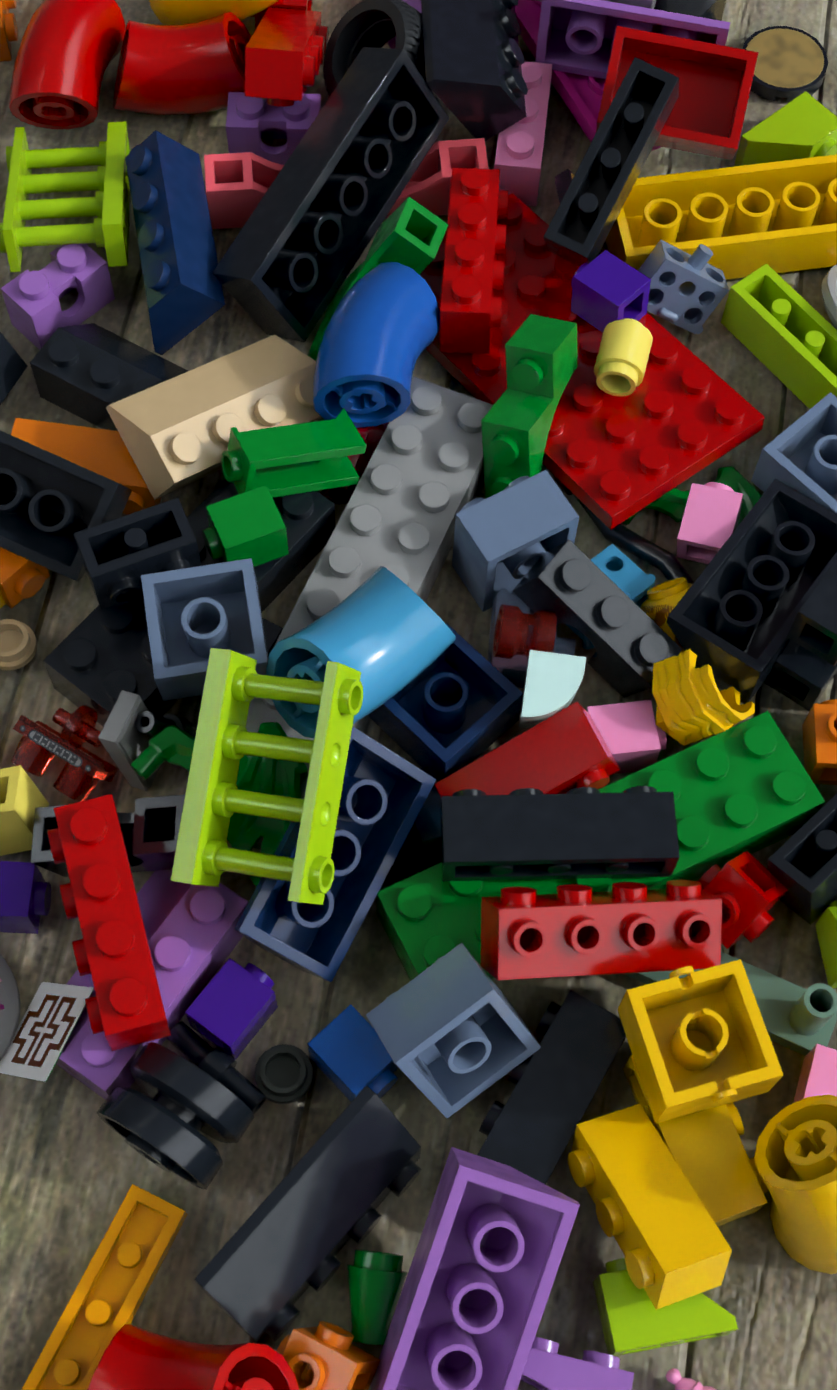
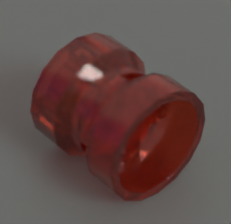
(520, 632)

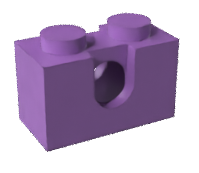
(254, 119)
(35, 295)

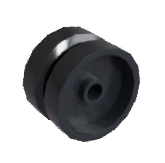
(181, 1107)

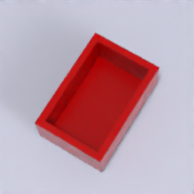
(712, 88)

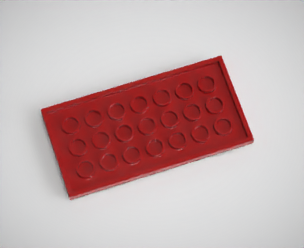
(602, 446)

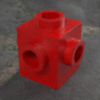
(746, 897)

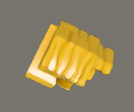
(690, 702)

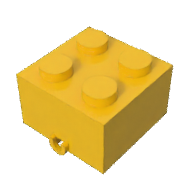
(698, 1040)

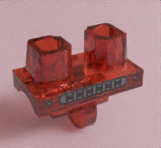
(82, 766)

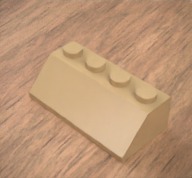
(186, 421)

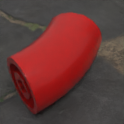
(64, 62)
(181, 66)
(157, 1362)

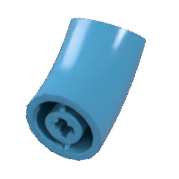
(375, 630)

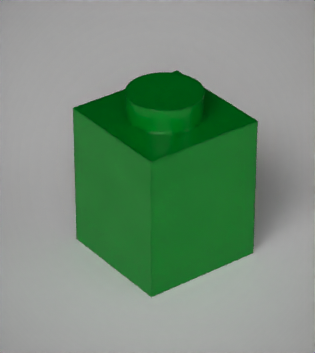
(246, 528)

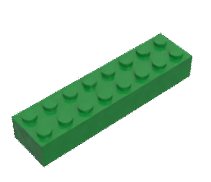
(728, 799)

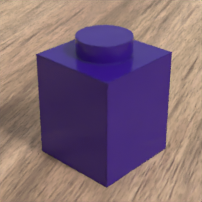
(609, 291)
(22, 897)
(233, 1007)

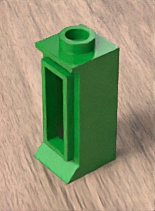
(294, 457)

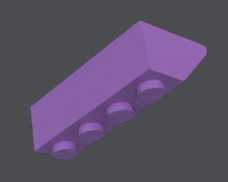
(581, 33)
(188, 940)
(476, 1280)

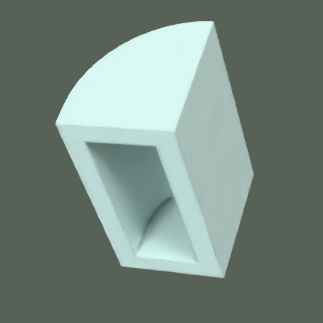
(549, 685)

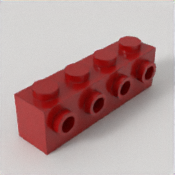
(284, 55)
(471, 262)
(111, 923)
(600, 931)

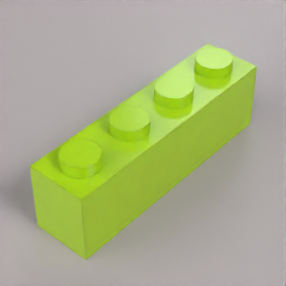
(784, 334)

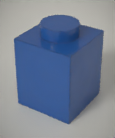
(353, 1055)

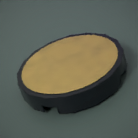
(786, 62)

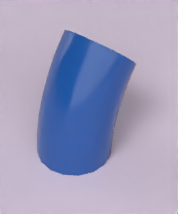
(374, 346)

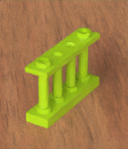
(109, 204)
(214, 768)

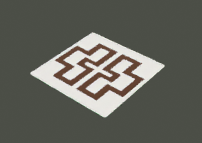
(44, 1030)

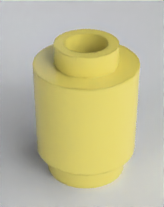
(622, 357)

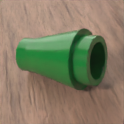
(374, 1293)

